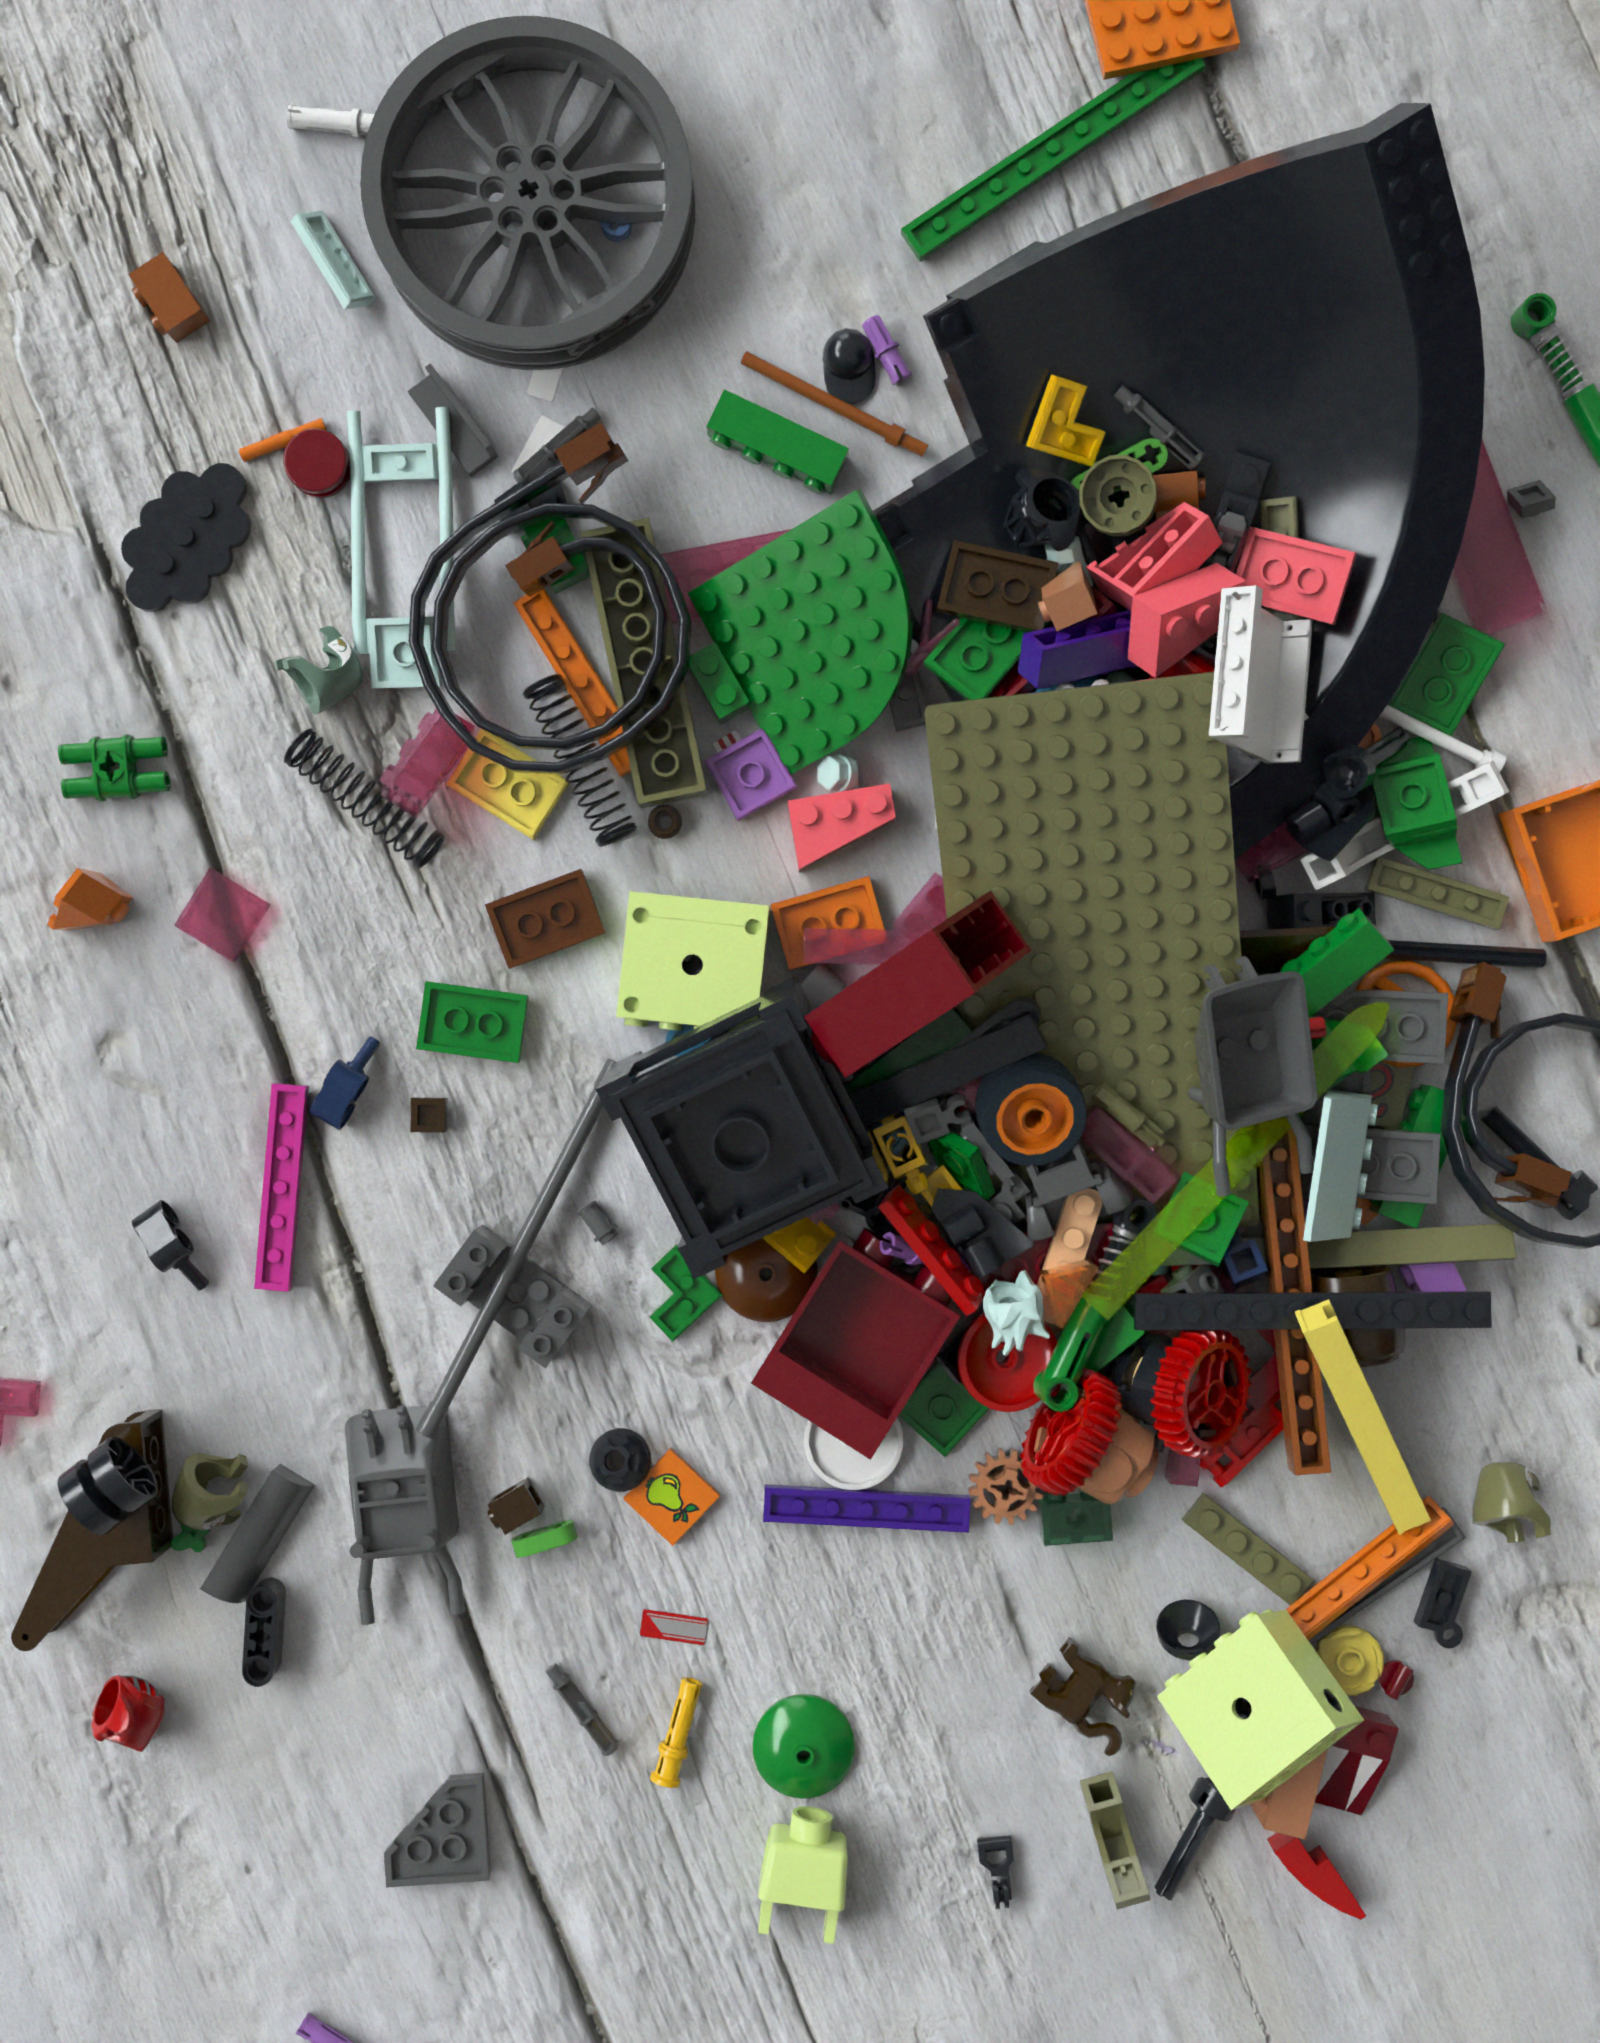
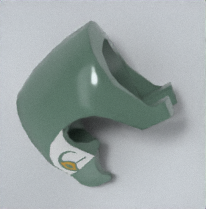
(329, 685)

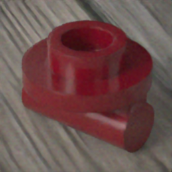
(1396, 1678)

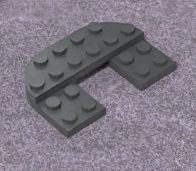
(1401, 1162)

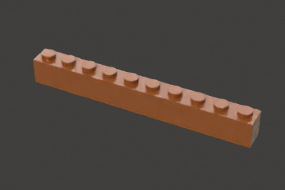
(1290, 1272)

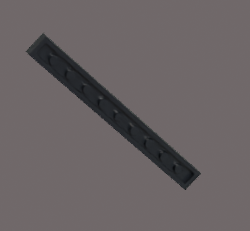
(1278, 1310)

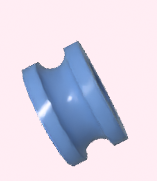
(619, 235)

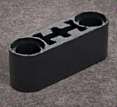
(253, 1637)

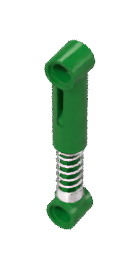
(1581, 398)

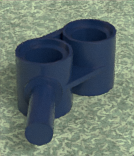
(343, 1087)

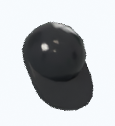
(849, 366)

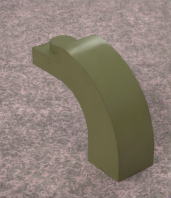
(1114, 1840)

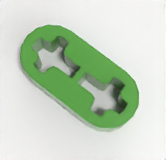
(544, 1538)

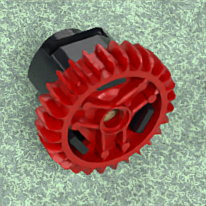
(1186, 1388)

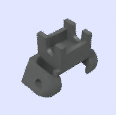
(1067, 1176)

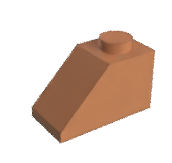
(1068, 598)

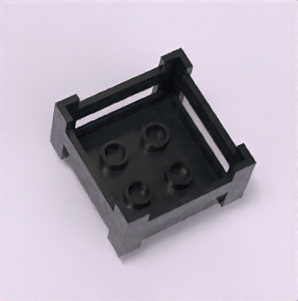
(744, 1127)

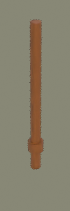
(893, 435)

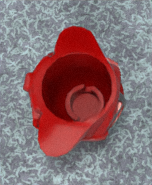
(127, 1712)

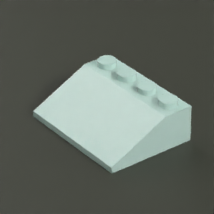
(1338, 1165)

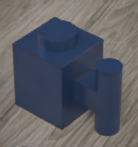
(1244, 1262)

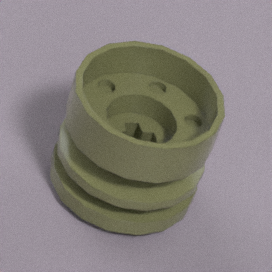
(1100, 486)

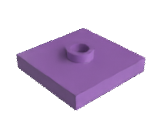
(750, 774)

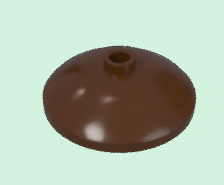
(761, 1298)

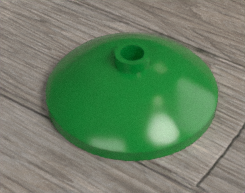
(807, 1725)

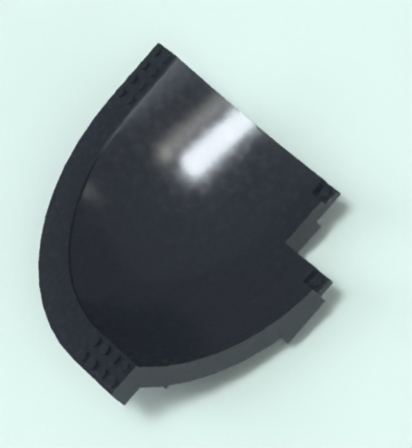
(1265, 312)

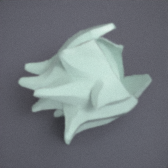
(1014, 1311)

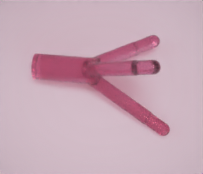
(925, 648)

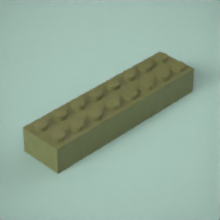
(667, 755)

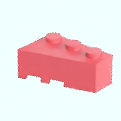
(1168, 550)
(1177, 617)
(836, 820)

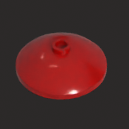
(1003, 1384)

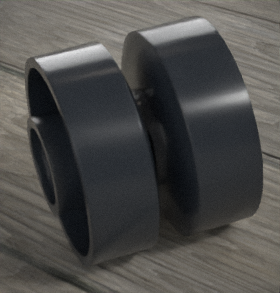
(107, 1486)

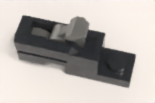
(1237, 508)

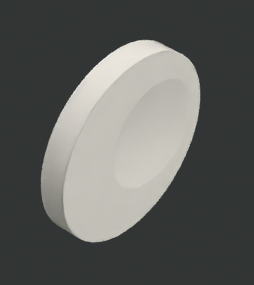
(845, 1466)

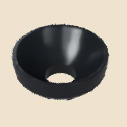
(636, 1457)
(1187, 1617)

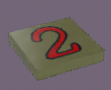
(1390, 1092)

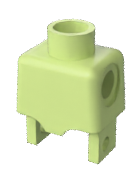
(804, 1868)

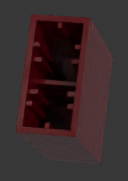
(916, 985)

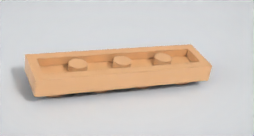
(1072, 1234)

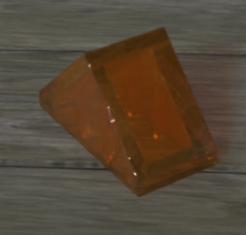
(1065, 1287)

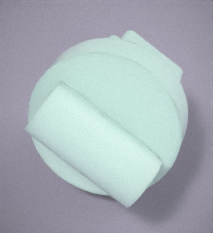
(838, 773)

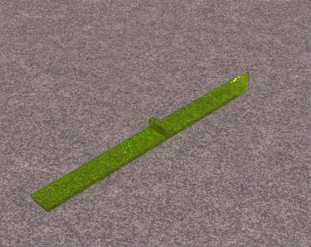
(1243, 1154)

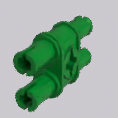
(106, 753)

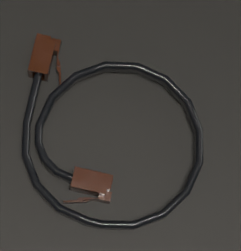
(1475, 1005)

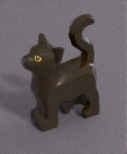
(1081, 1690)

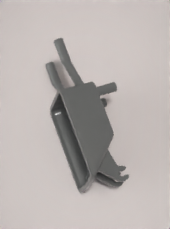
(1254, 1058)
(400, 1495)

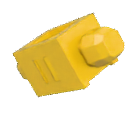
(917, 1181)

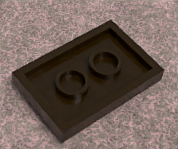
(995, 586)

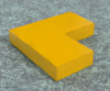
(1056, 428)

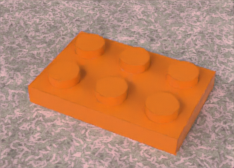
(836, 907)

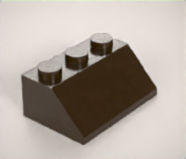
(1273, 948)

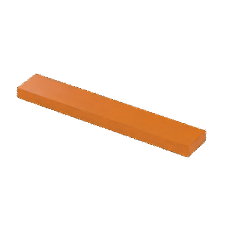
(571, 662)
(1365, 1571)

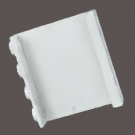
(1259, 678)

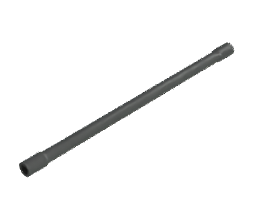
(439, 1406)

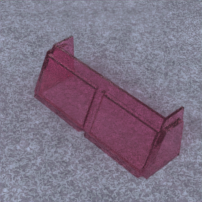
(1493, 560)

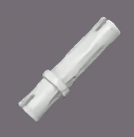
(329, 120)

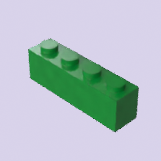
(776, 442)
(1339, 959)
(1423, 1116)

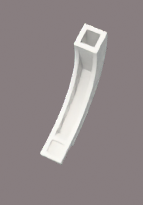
(1466, 792)

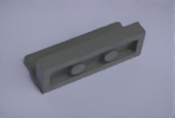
(467, 439)

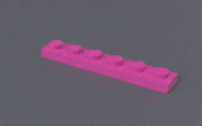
(281, 1187)

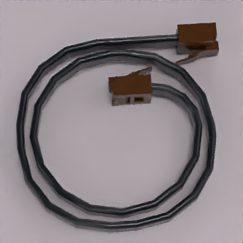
(535, 569)

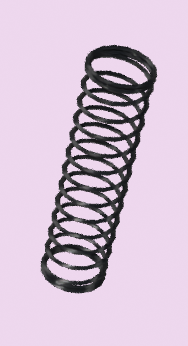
(557, 684)
(419, 858)

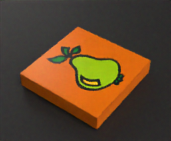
(672, 1496)

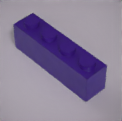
(1076, 651)

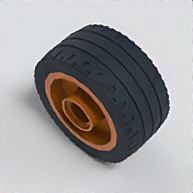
(1031, 1110)

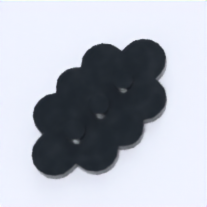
(186, 537)

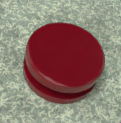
(317, 463)

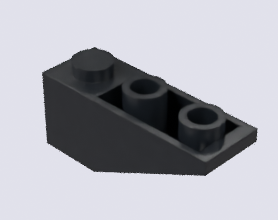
(1317, 909)

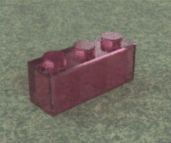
(423, 764)

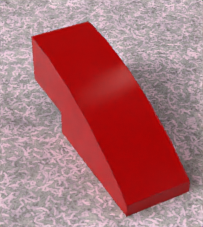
(1315, 1873)

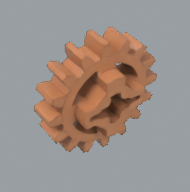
(991, 1482)

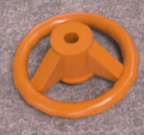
(1377, 979)

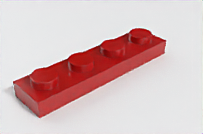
(932, 1249)

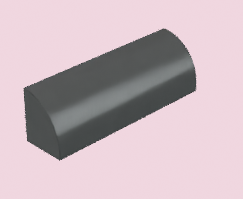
(257, 1535)

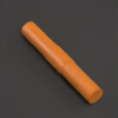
(276, 441)

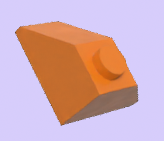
(88, 902)

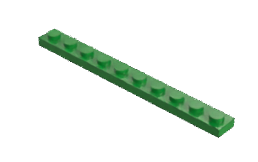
(1044, 155)

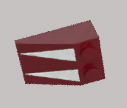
(1357, 1763)

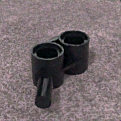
(166, 1244)

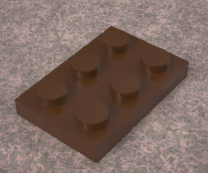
(545, 919)

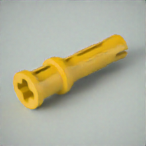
(674, 1746)

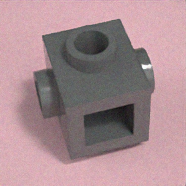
(1193, 1280)

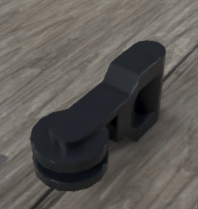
(1000, 1843)

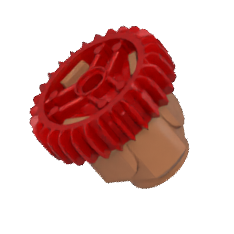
(1089, 1445)

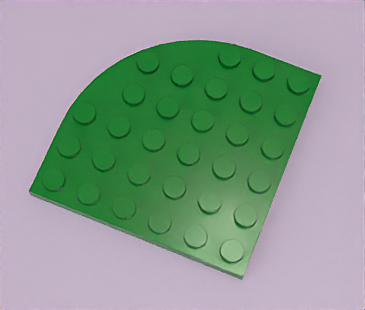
(814, 629)

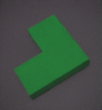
(690, 1295)

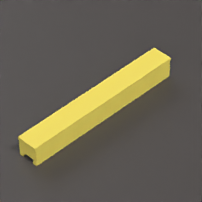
(1362, 1415)

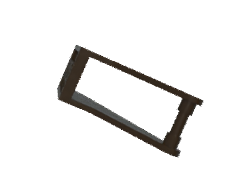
(84, 1559)

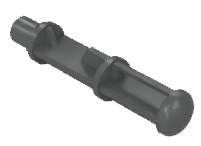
(1160, 427)
(546, 456)
(582, 1710)

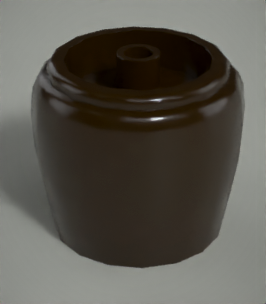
(1370, 1346)

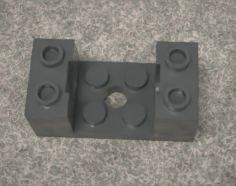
(540, 1320)

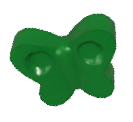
(190, 1538)

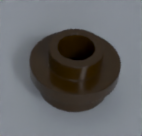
(657, 813)

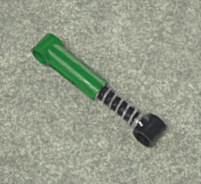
(1085, 1321)

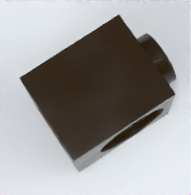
(515, 1506)

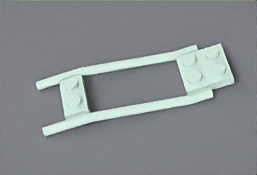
(387, 638)

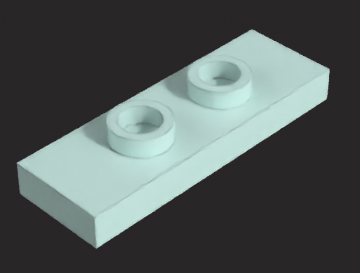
(333, 259)

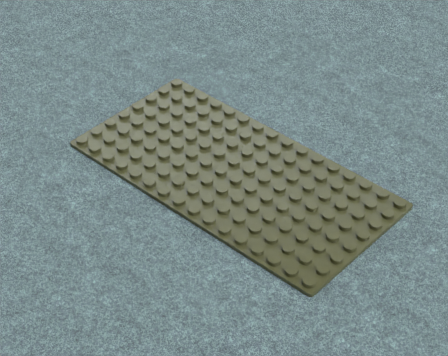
(1116, 862)

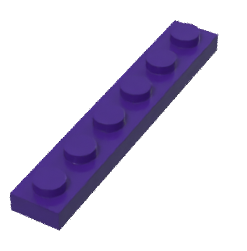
(866, 1508)

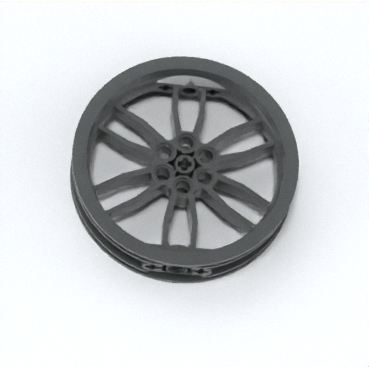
(455, 71)

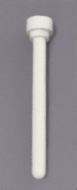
(1443, 740)

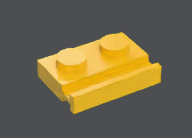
(801, 1242)

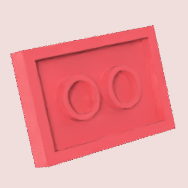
(1296, 574)

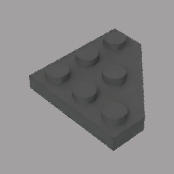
(444, 1839)

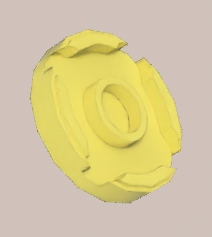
(1351, 1658)

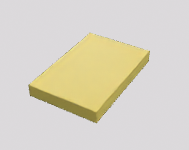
(514, 797)

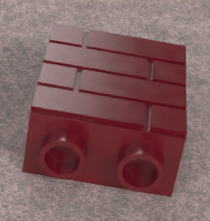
(858, 1343)

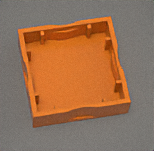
(1559, 859)

